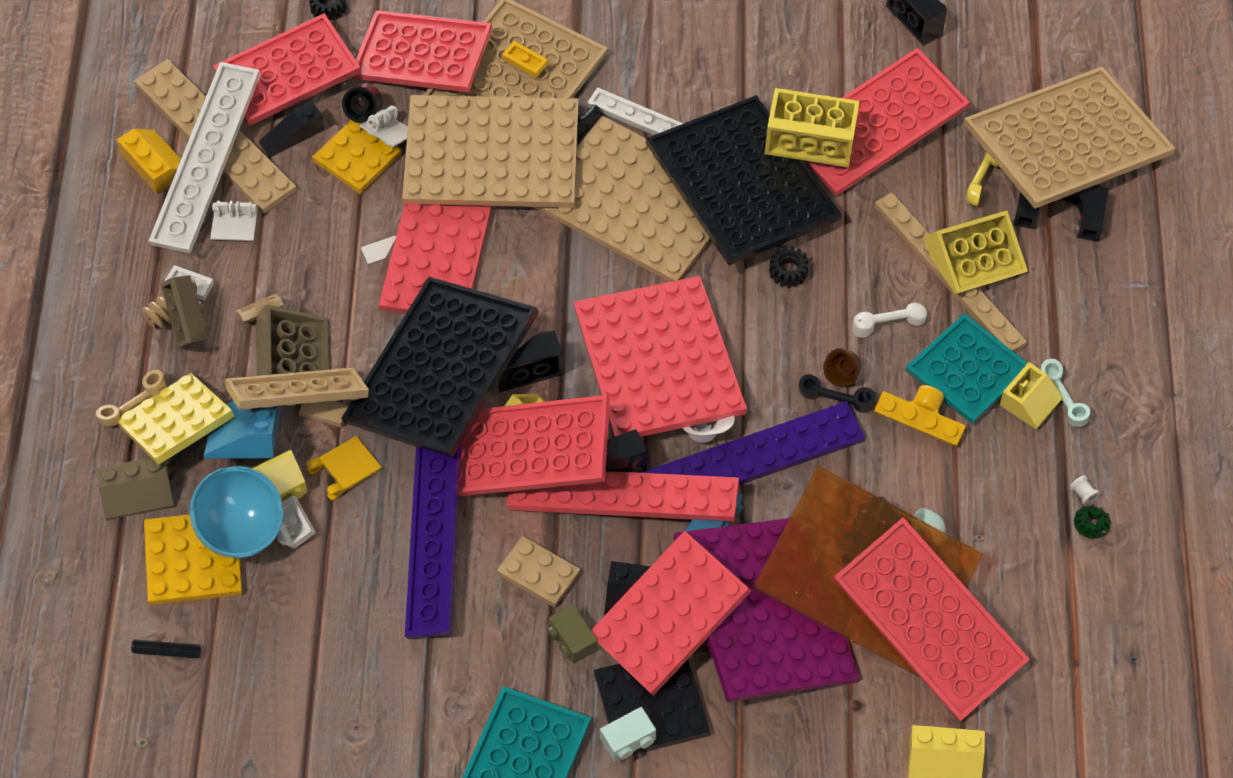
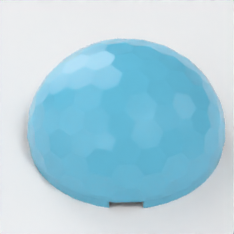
(236, 512)

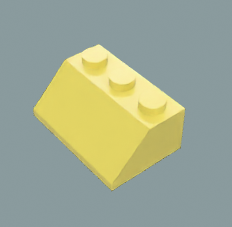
(945, 752)

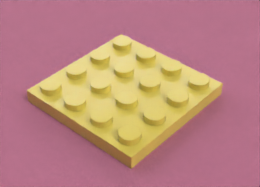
(175, 418)

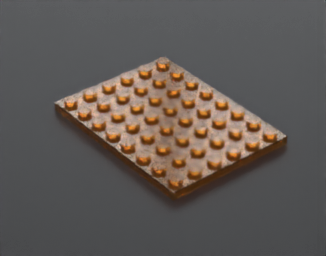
(827, 533)

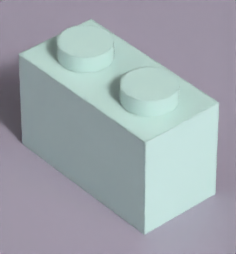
(628, 734)

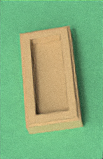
(324, 412)

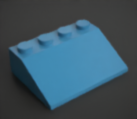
(246, 435)

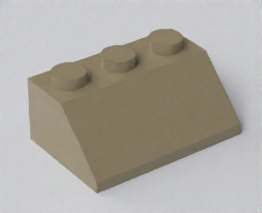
(184, 310)
(134, 488)

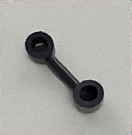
(862, 400)

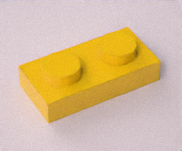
(525, 59)

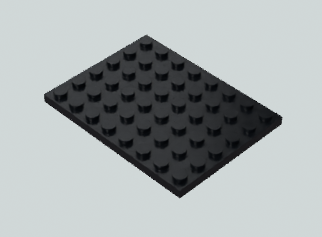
(734, 188)
(441, 366)

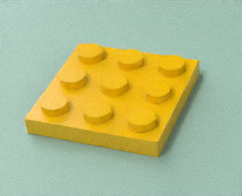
(356, 156)

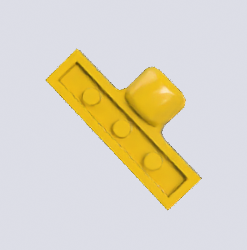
(921, 414)

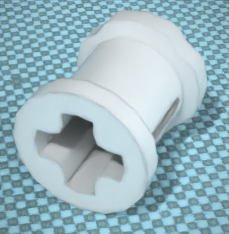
(1084, 490)

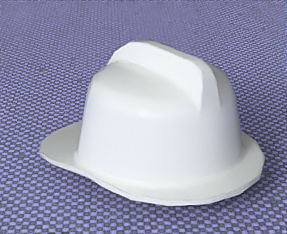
(707, 431)

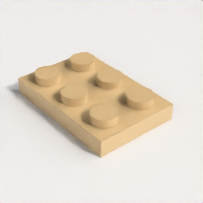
(538, 571)

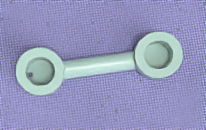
(1078, 413)

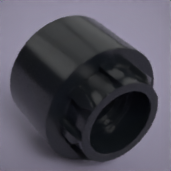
(351, 102)

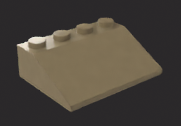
(290, 341)

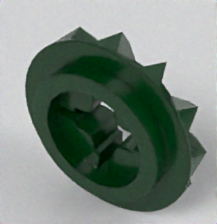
(1090, 530)

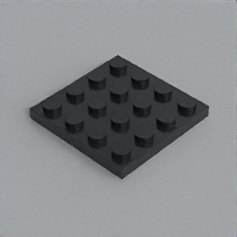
(673, 710)

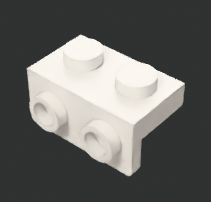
(295, 524)

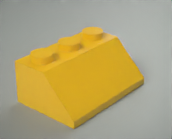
(149, 157)

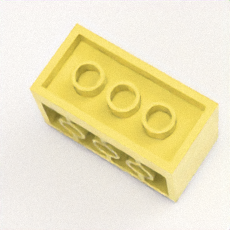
(811, 127)

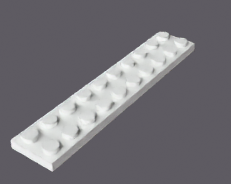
(204, 158)

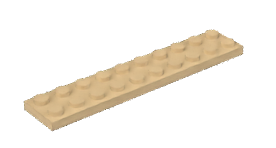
(246, 163)

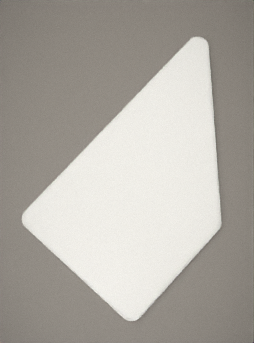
(378, 250)

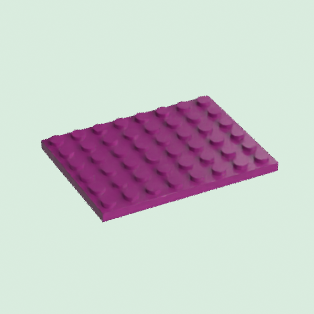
(762, 642)

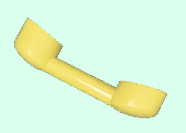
(975, 188)

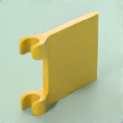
(347, 464)

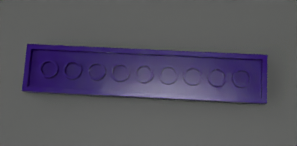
(773, 447)
(433, 544)

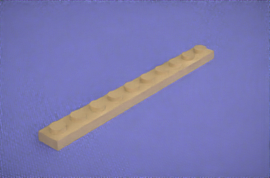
(973, 300)

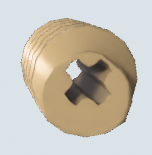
(156, 312)

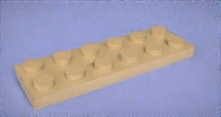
(296, 388)

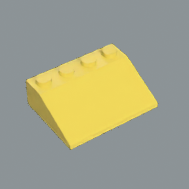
(977, 252)

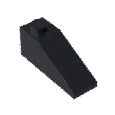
(293, 129)

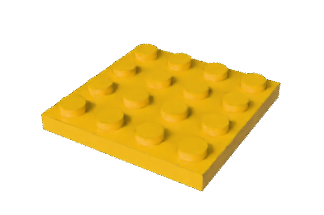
(182, 567)

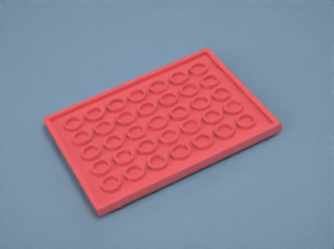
(659, 357)

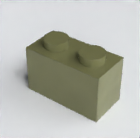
(572, 634)

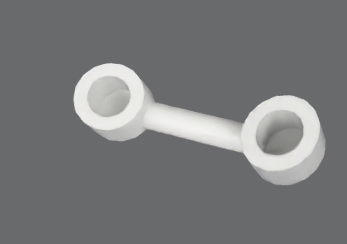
(865, 321)

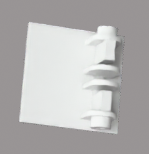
(386, 127)
(234, 221)

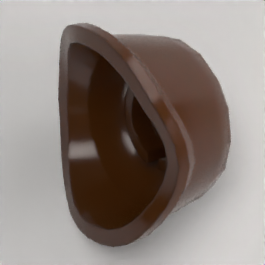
(842, 367)

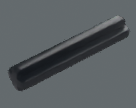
(166, 648)

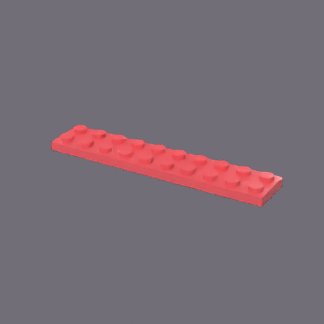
(637, 496)

